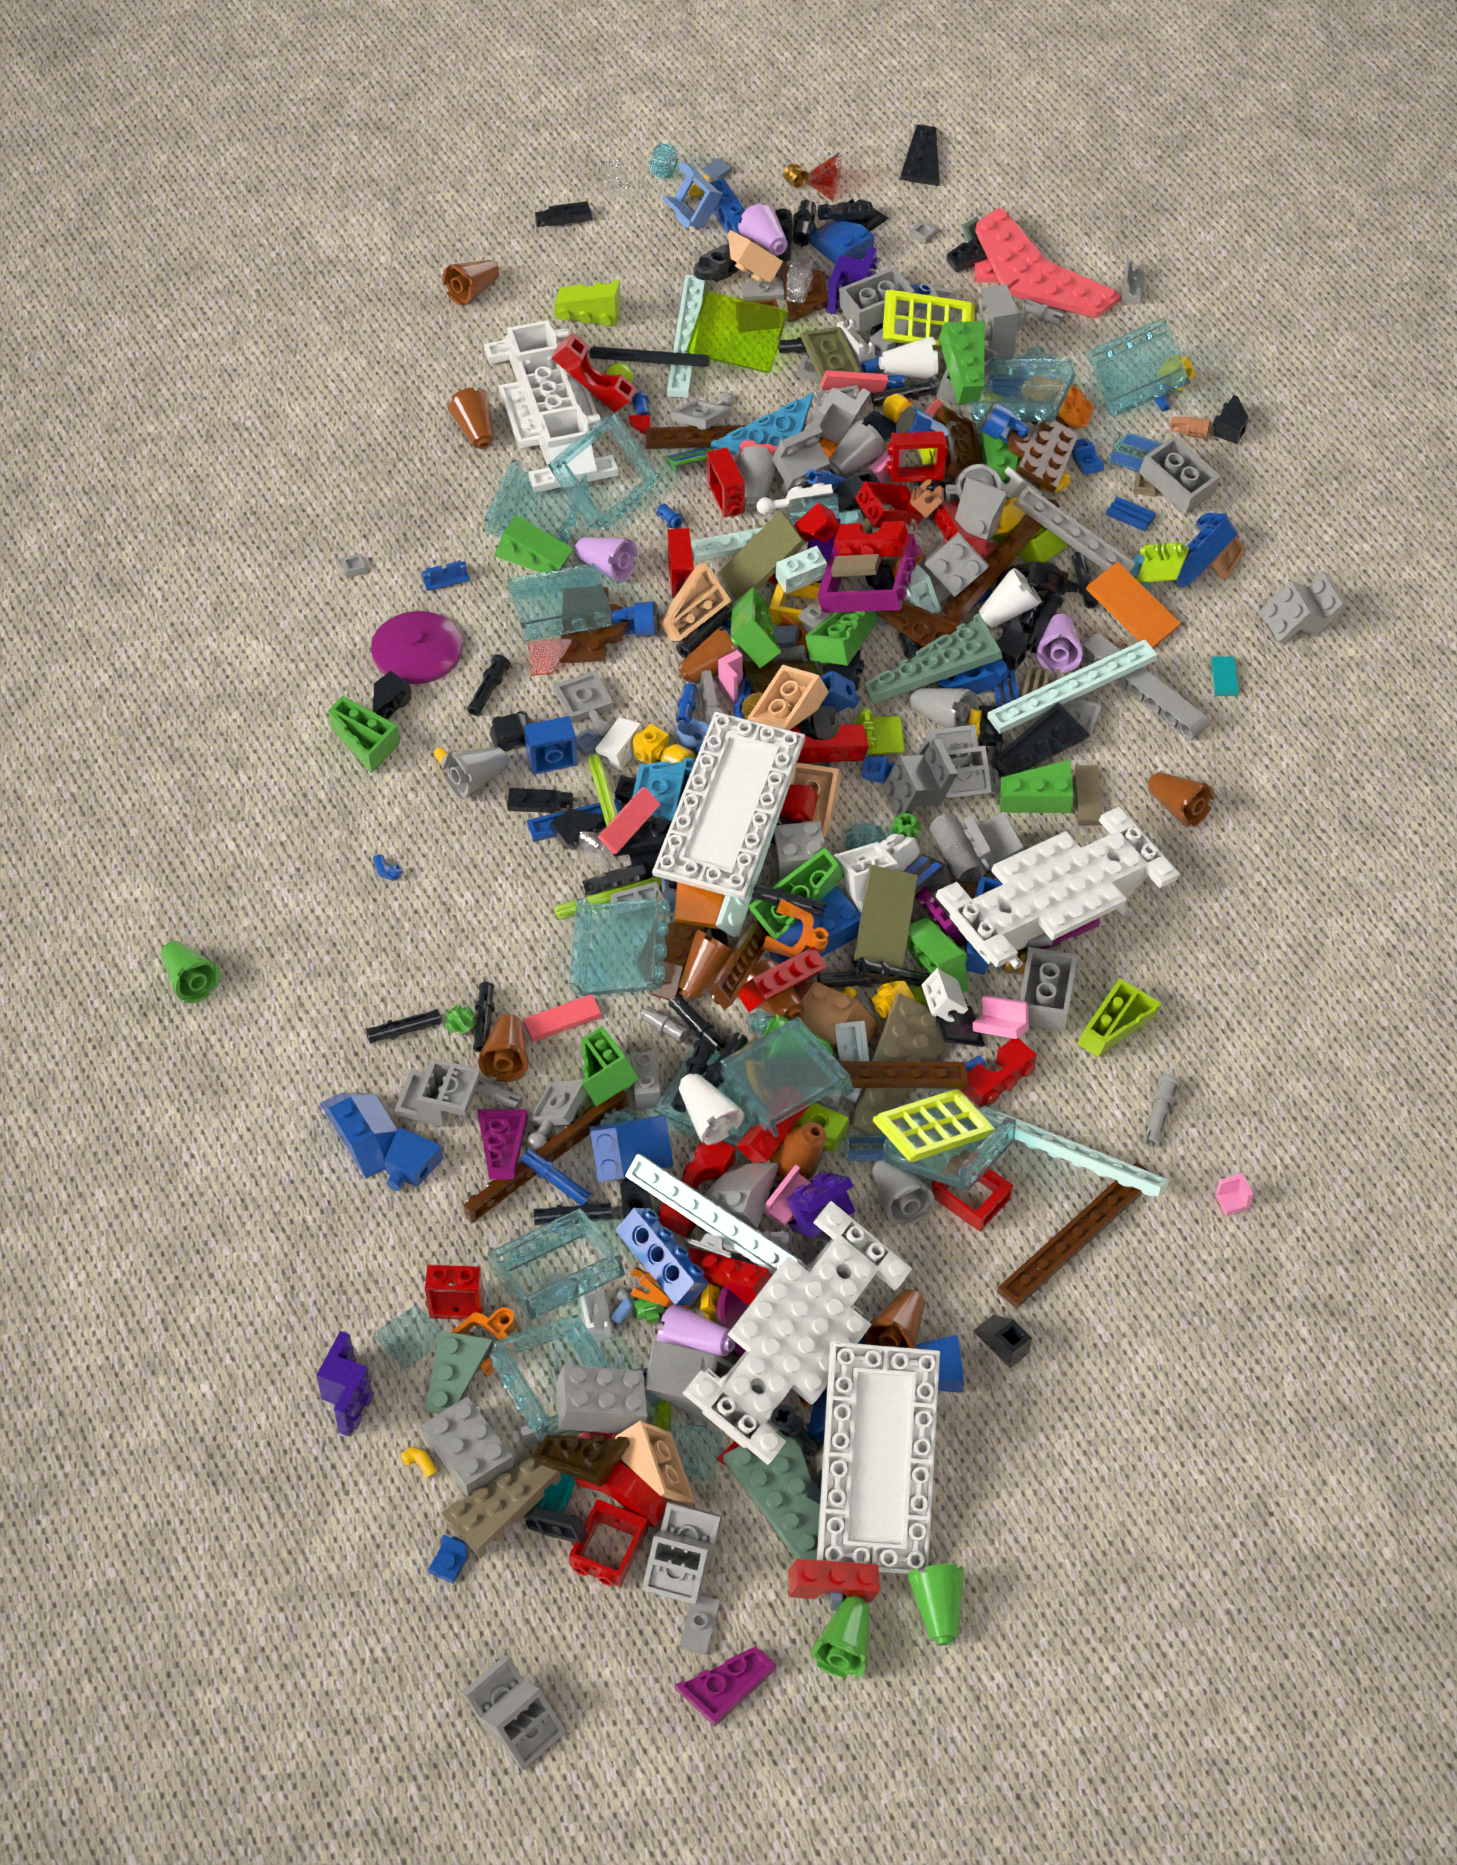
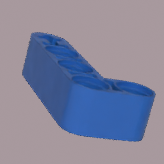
(1214, 536)

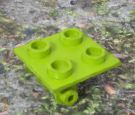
(1162, 561)
(882, 733)

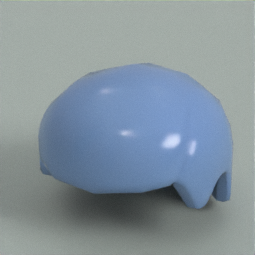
(691, 734)

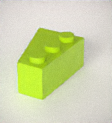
(589, 303)
(1118, 1017)

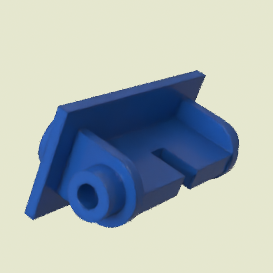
(438, 577)

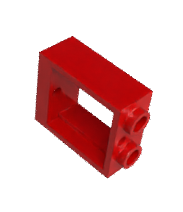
(917, 440)
(726, 482)
(874, 494)
(679, 558)
(987, 1211)
(443, 1303)
(619, 1519)

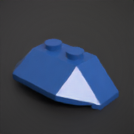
(362, 1128)

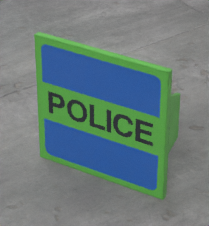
(687, 457)

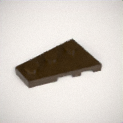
(760, 678)
(581, 1458)

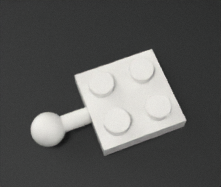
(794, 498)

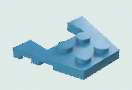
(664, 783)

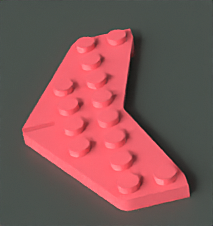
(1032, 276)

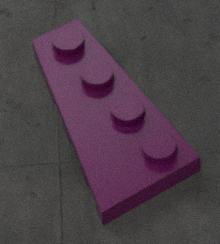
(502, 1140)

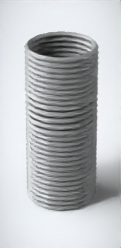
(953, 840)

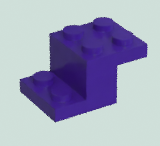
(847, 272)
(810, 1200)
(345, 1384)

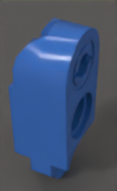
(979, 678)

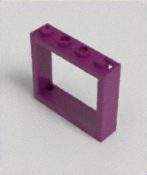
(873, 600)

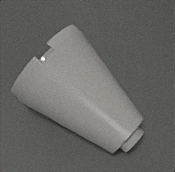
(856, 449)
(757, 472)
(944, 705)
(473, 769)
(902, 1194)

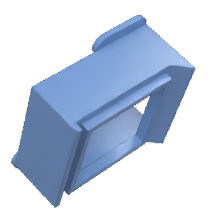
(705, 208)

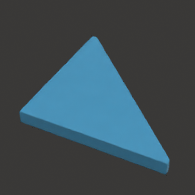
(769, 428)

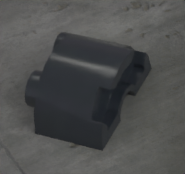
(509, 730)

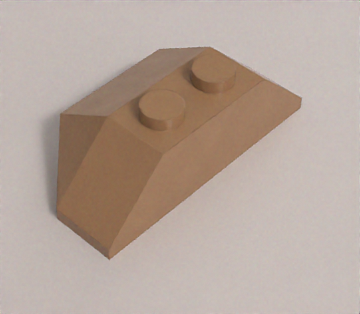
(828, 1007)

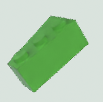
(532, 547)
(363, 732)
(1038, 790)
(936, 950)
(604, 1067)

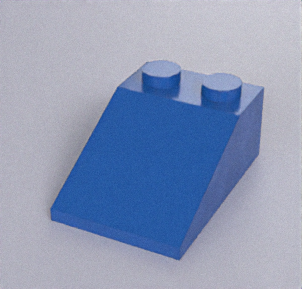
(842, 239)
(619, 1143)

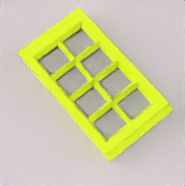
(919, 316)
(933, 1125)

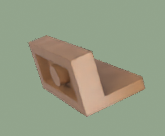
(1228, 558)

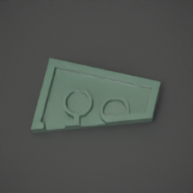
(453, 1368)

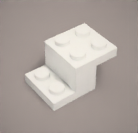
(855, 866)

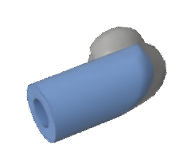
(625, 1307)

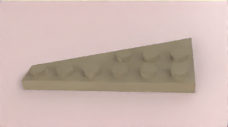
(499, 1503)

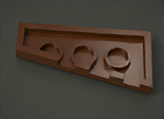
(919, 623)

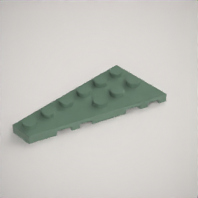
(944, 657)
(781, 1494)

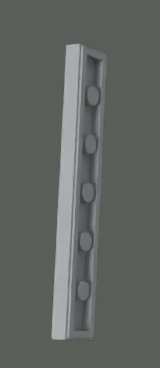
(1070, 530)

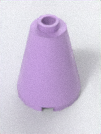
(763, 228)
(610, 555)
(1060, 645)
(694, 1331)

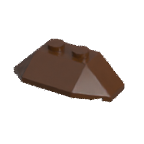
(678, 946)

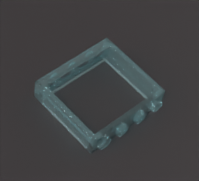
(575, 490)
(545, 1240)
(515, 1382)

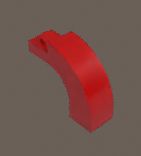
(632, 1493)

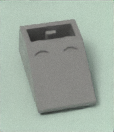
(673, 1369)

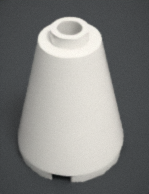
(911, 360)
(1009, 599)
(709, 1109)

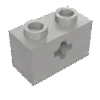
(647, 1087)

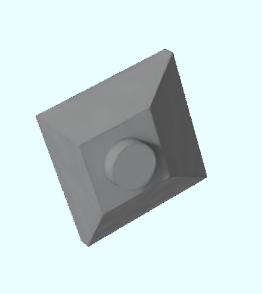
(980, 508)

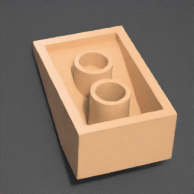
(753, 257)
(789, 698)
(826, 784)
(657, 1461)

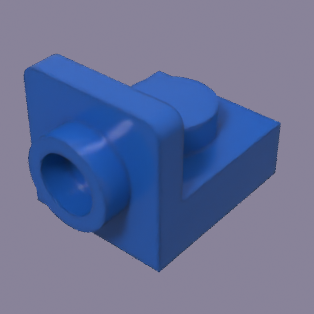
(449, 1559)

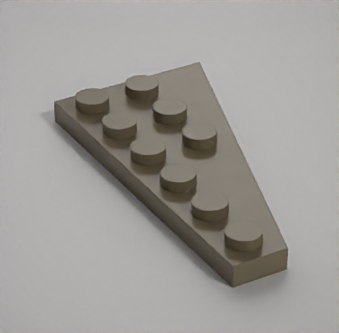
(907, 1036)

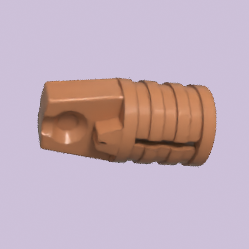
(1190, 426)

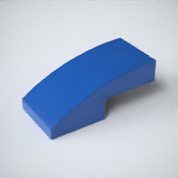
(1085, 457)
(876, 769)

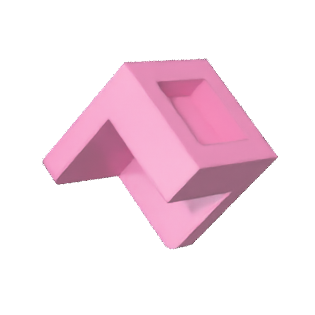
(1234, 1194)

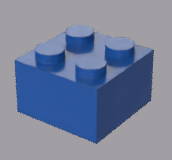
(551, 745)

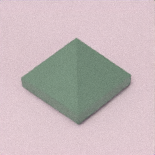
(970, 227)

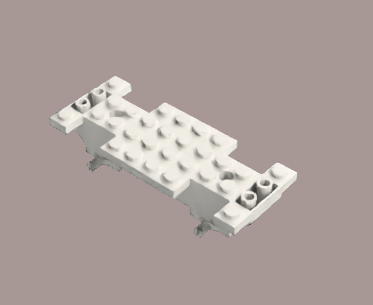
(547, 403)
(1056, 888)
(791, 1332)

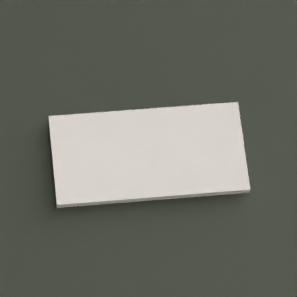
(729, 805)
(879, 1456)

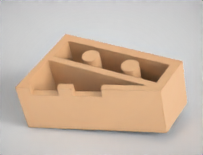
(694, 603)

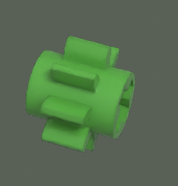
(906, 825)
(460, 1019)
(648, 1310)

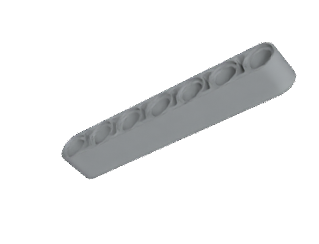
(1150, 691)

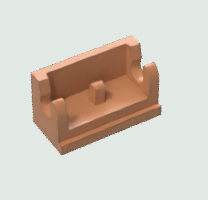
(925, 500)

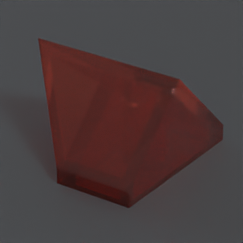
(826, 176)
(546, 654)

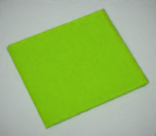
(738, 331)

